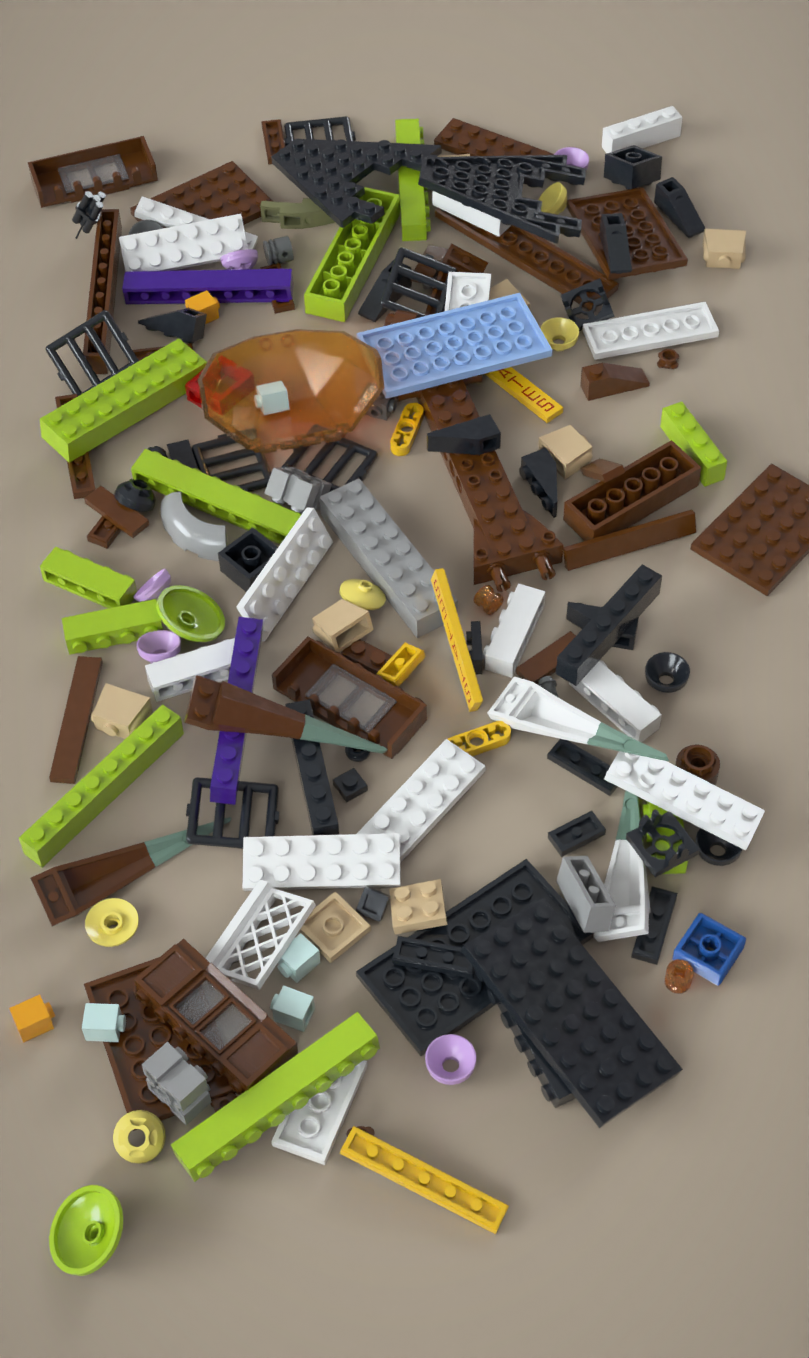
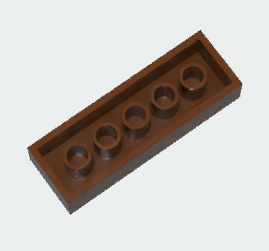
(633, 495)

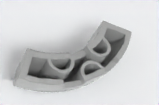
(191, 532)

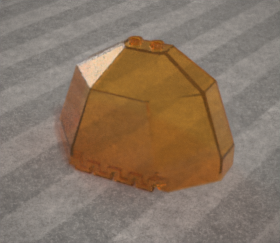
(327, 380)

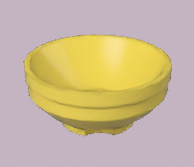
(554, 199)
(561, 329)
(154, 1134)

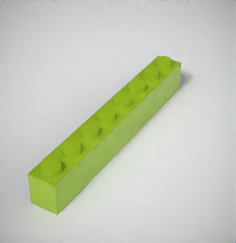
(412, 196)
(215, 496)
(101, 786)
(275, 1097)

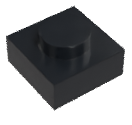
(350, 785)
(373, 903)

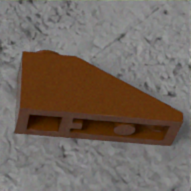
(611, 379)

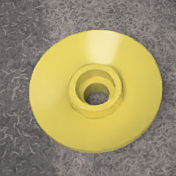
(362, 594)
(108, 913)

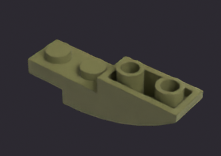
(294, 214)

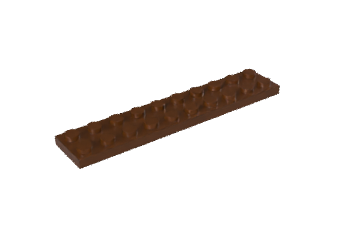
(535, 257)

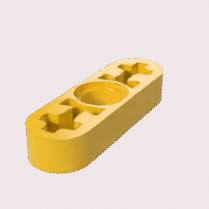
(405, 421)
(481, 732)

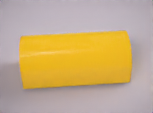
(401, 664)

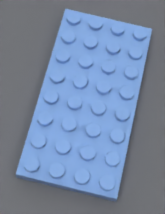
(457, 344)

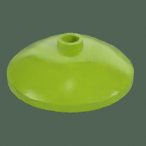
(190, 613)
(86, 1230)

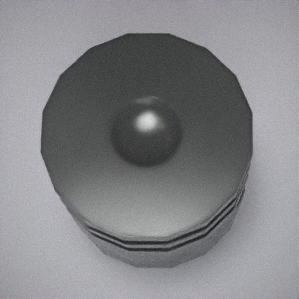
(278, 250)

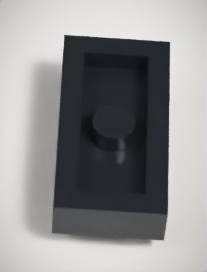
(473, 639)
(576, 833)

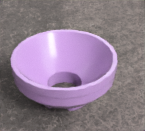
(575, 156)
(239, 259)
(153, 586)
(158, 645)
(453, 1048)

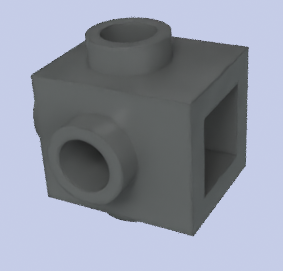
(382, 407)

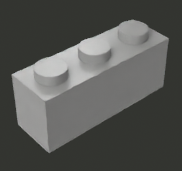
(586, 894)

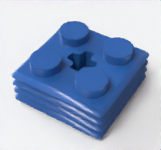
(709, 933)

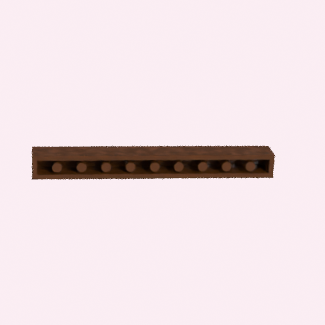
(103, 282)

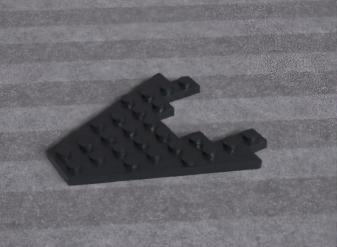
(332, 168)
(496, 188)

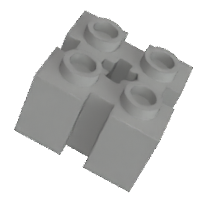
(296, 488)
(177, 1082)

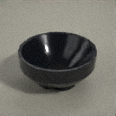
(135, 495)
(667, 665)
(706, 840)

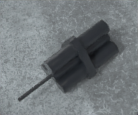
(88, 211)

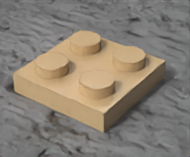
(418, 906)
(334, 927)

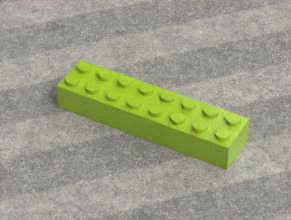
(350, 260)
(121, 400)

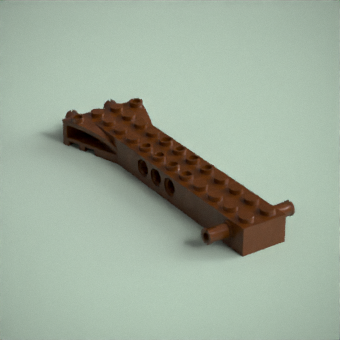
(504, 535)

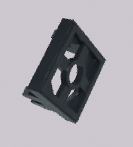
(594, 286)
(685, 851)

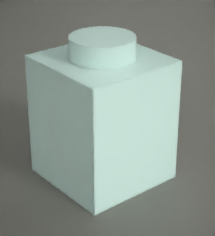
(272, 398)
(299, 959)
(292, 1008)
(103, 1022)

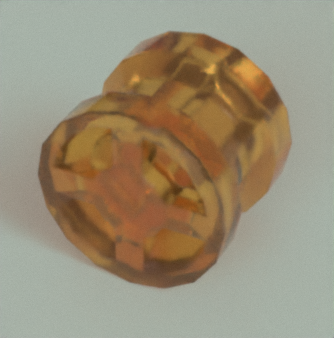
(488, 599)
(678, 983)

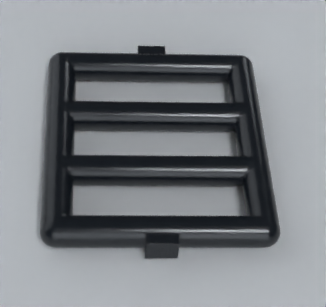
(327, 123)
(398, 269)
(69, 339)
(224, 440)
(352, 447)
(217, 838)

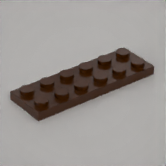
(466, 138)

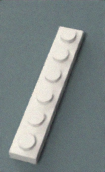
(170, 216)

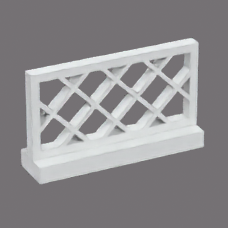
(243, 929)

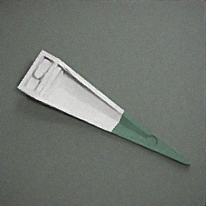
(537, 711)
(627, 880)

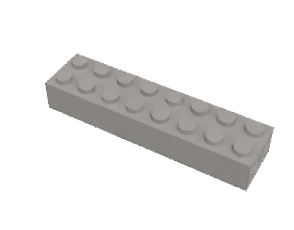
(384, 554)

